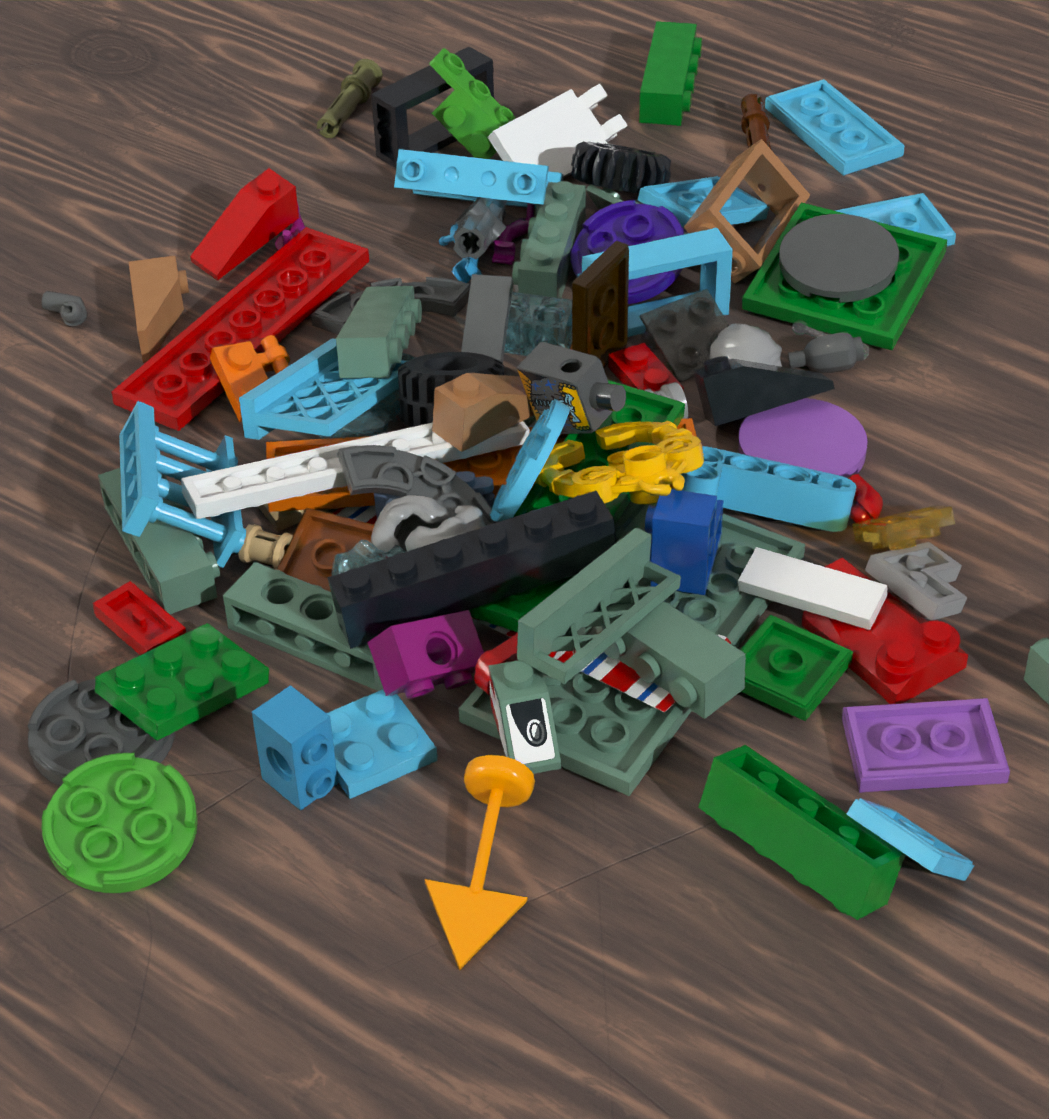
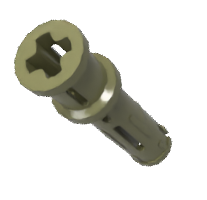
(354, 91)

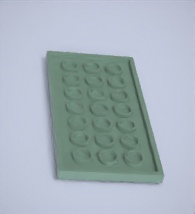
(616, 735)

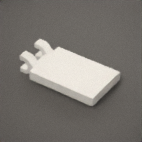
(554, 129)

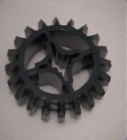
(619, 166)

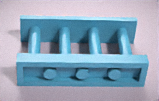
(472, 178)
(144, 488)

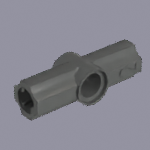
(479, 227)

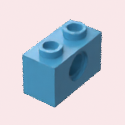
(295, 747)

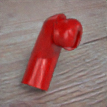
(868, 501)

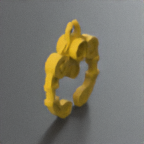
(640, 471)

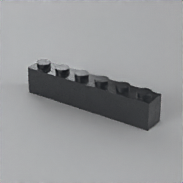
(472, 567)

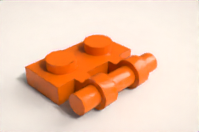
(243, 369)

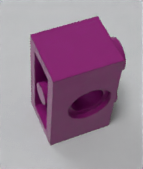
(404, 650)

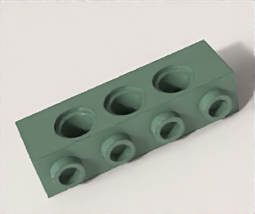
(297, 621)

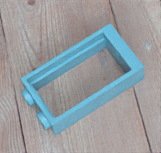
(675, 253)

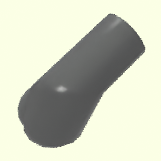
(69, 306)

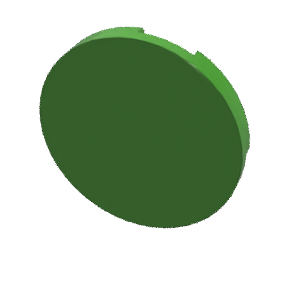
(120, 823)

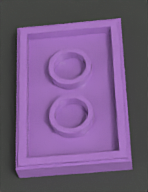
(924, 745)

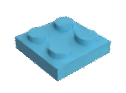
(377, 742)

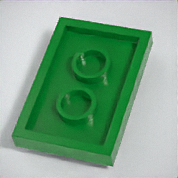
(181, 681)

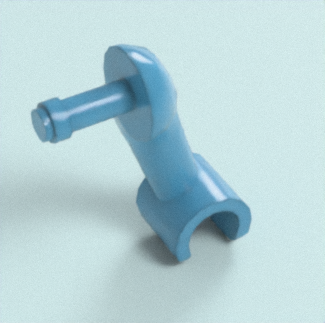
(467, 266)

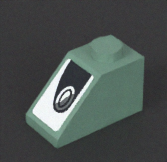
(524, 715)

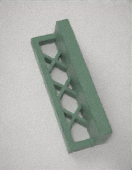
(583, 603)

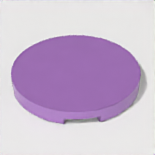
(806, 436)

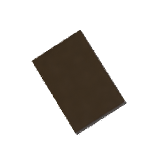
(602, 304)

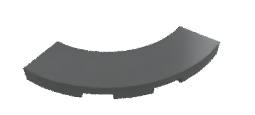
(436, 296)
(403, 474)

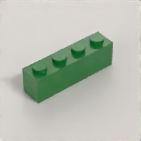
(670, 73)
(801, 831)

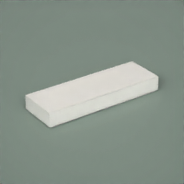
(813, 588)

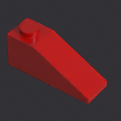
(248, 223)

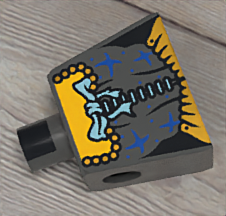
(573, 379)

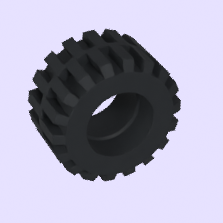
(424, 373)

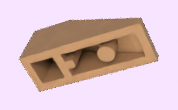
(157, 300)
(478, 408)

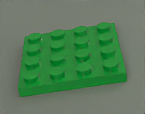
(875, 318)

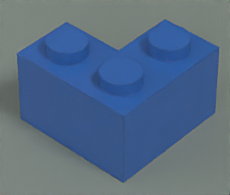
(685, 536)

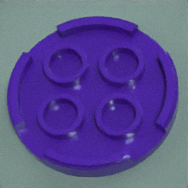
(630, 225)

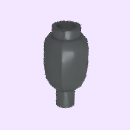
(829, 353)

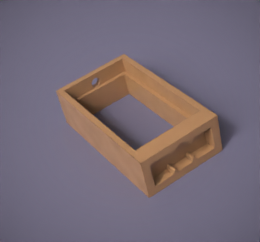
(772, 184)

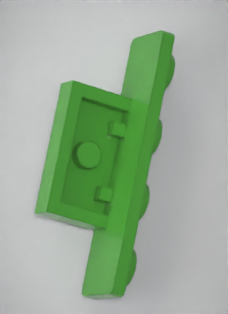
(470, 109)

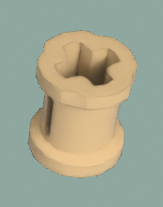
(264, 546)

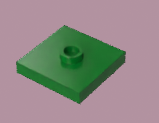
(792, 667)

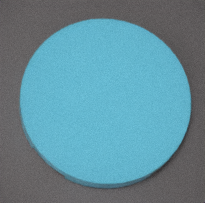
(530, 461)

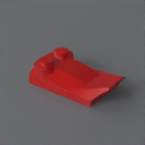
(899, 652)

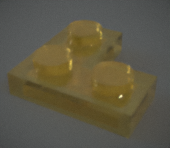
(903, 529)

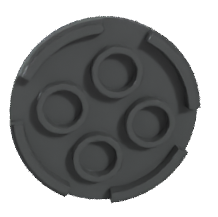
(838, 257)
(79, 726)

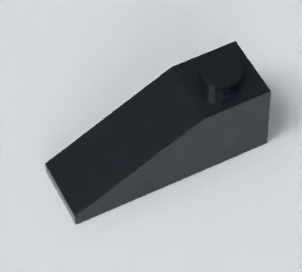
(742, 388)

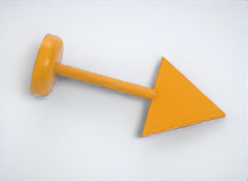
(470, 913)

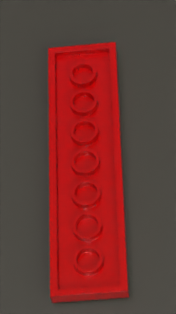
(266, 303)

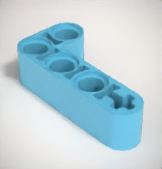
(774, 489)

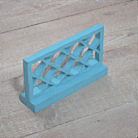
(312, 396)

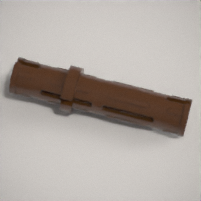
(754, 120)

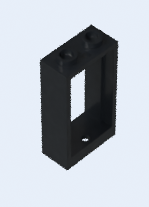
(393, 101)

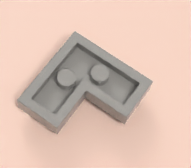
(920, 578)

